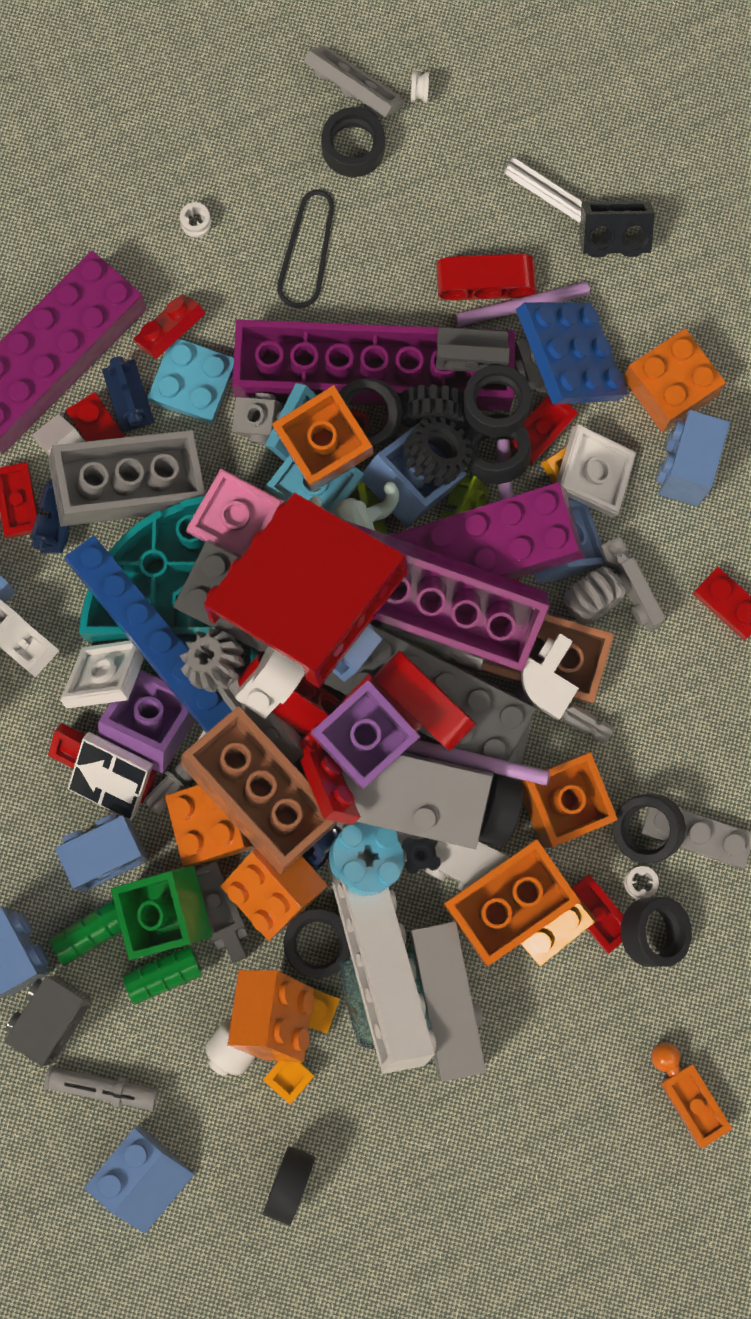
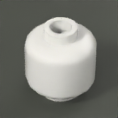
(224, 1058)

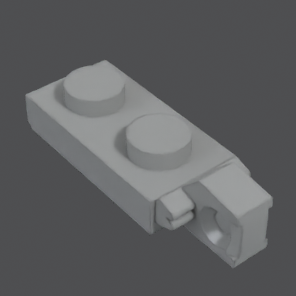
(645, 608)

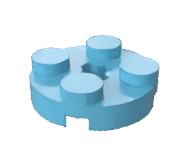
(353, 871)

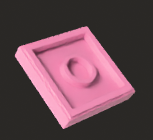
(232, 512)

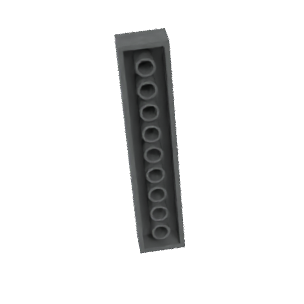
(496, 711)

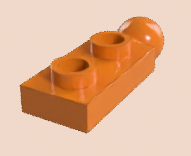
(690, 1096)

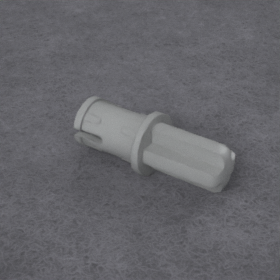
(174, 781)

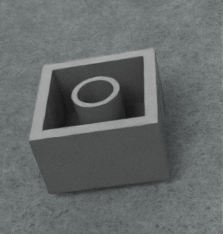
(47, 1020)

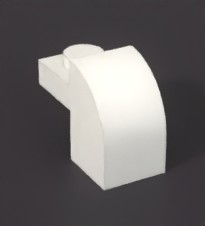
(24, 642)
(270, 683)
(542, 685)

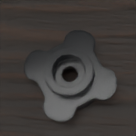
(414, 862)

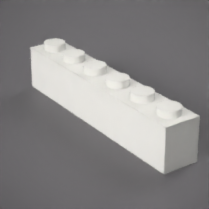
(385, 976)

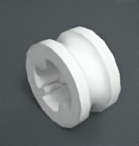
(419, 86)
(189, 210)
(642, 893)

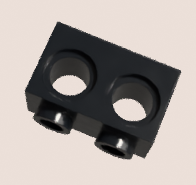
(618, 218)

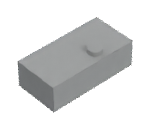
(124, 476)
(426, 799)
(448, 1001)

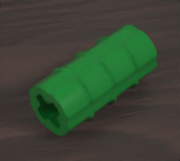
(86, 934)
(162, 975)

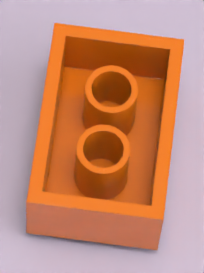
(511, 903)

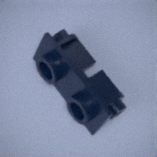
(127, 394)
(46, 532)

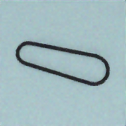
(291, 244)

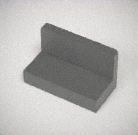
(470, 349)

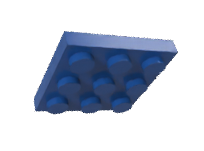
(571, 352)

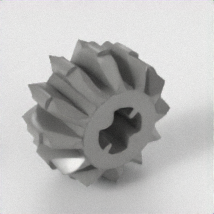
(594, 595)
(212, 660)

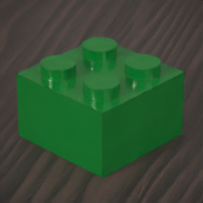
(161, 912)

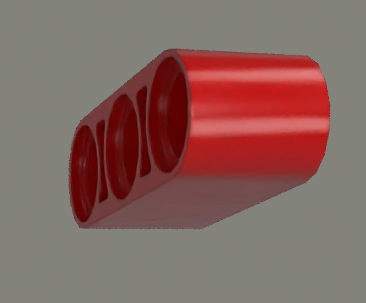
(486, 277)
(424, 700)
(304, 707)

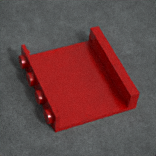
(308, 586)

